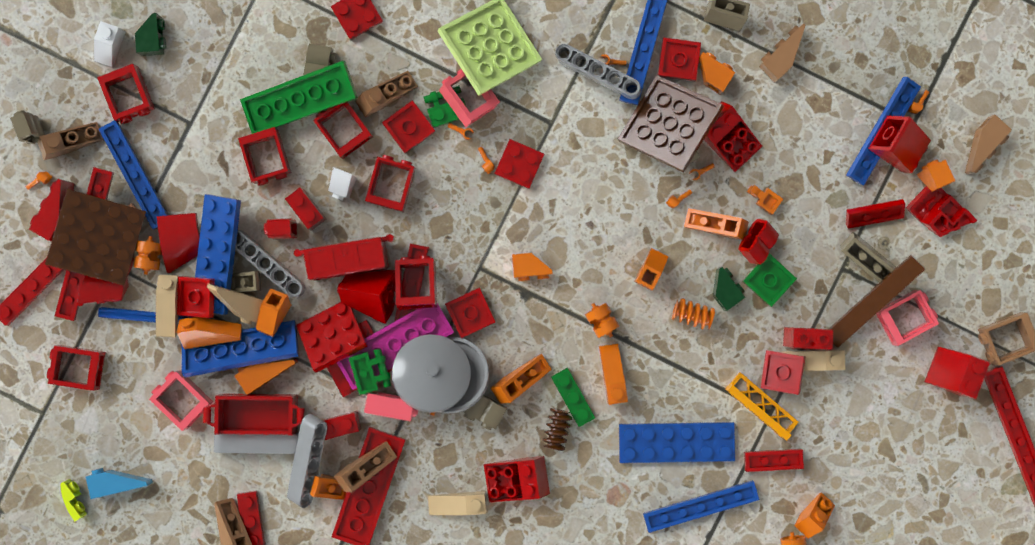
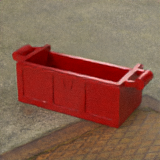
(346, 258)
(255, 414)

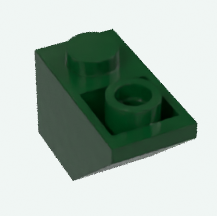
(150, 38)
(725, 290)

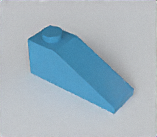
(109, 482)

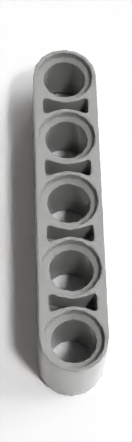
(603, 79)
(273, 269)
(255, 443)
(306, 460)

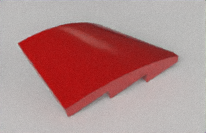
(939, 211)
(178, 239)
(101, 291)

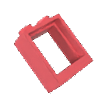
(458, 106)
(890, 327)
(389, 406)
(194, 414)

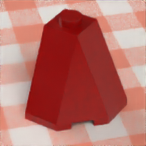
(369, 293)

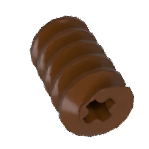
(557, 429)

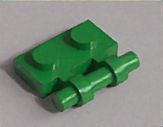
(442, 113)
(364, 374)

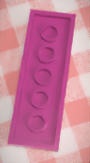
(394, 336)

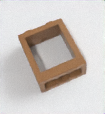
(1027, 333)

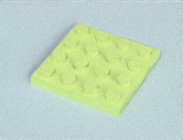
(489, 45)

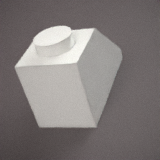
(107, 43)
(341, 184)

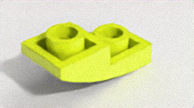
(70, 492)

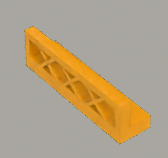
(760, 413)

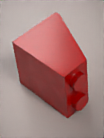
(900, 143)
(957, 372)

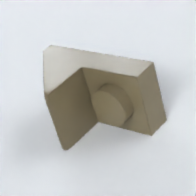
(246, 281)

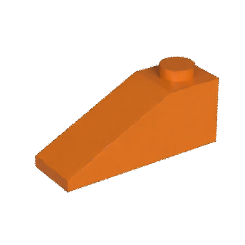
(716, 224)
(204, 331)
(613, 374)
(257, 375)
(520, 380)

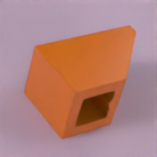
(715, 74)
(936, 175)
(529, 265)
(651, 269)
(272, 312)
(815, 516)

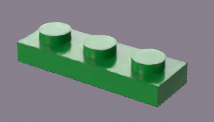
(573, 397)

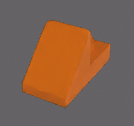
(327, 487)

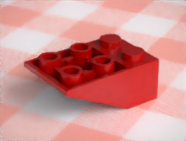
(732, 138)
(46, 219)
(517, 479)

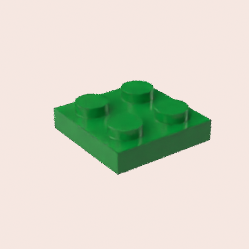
(769, 280)

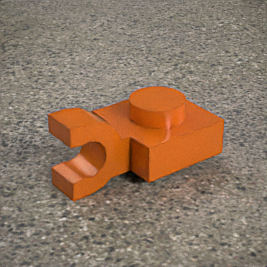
(767, 200)

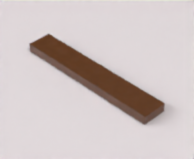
(876, 300)

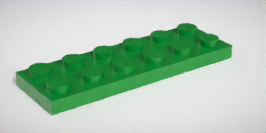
(299, 97)

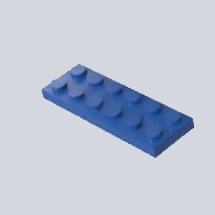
(218, 243)
(250, 350)
(676, 442)

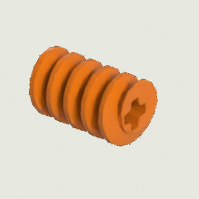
(693, 313)

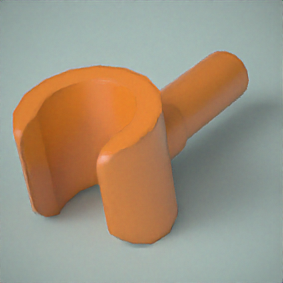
(612, 61)
(917, 107)
(460, 130)
(488, 166)
(701, 171)
(44, 177)
(673, 201)

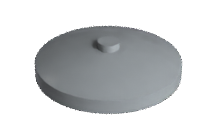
(431, 373)
(479, 376)

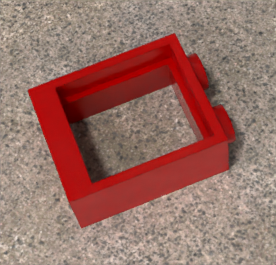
(118, 76)
(259, 137)
(352, 145)
(404, 165)
(416, 302)
(808, 338)
(95, 368)

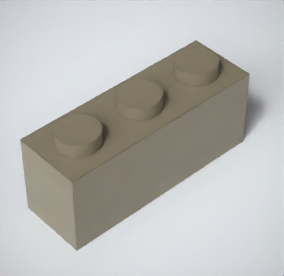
(866, 257)

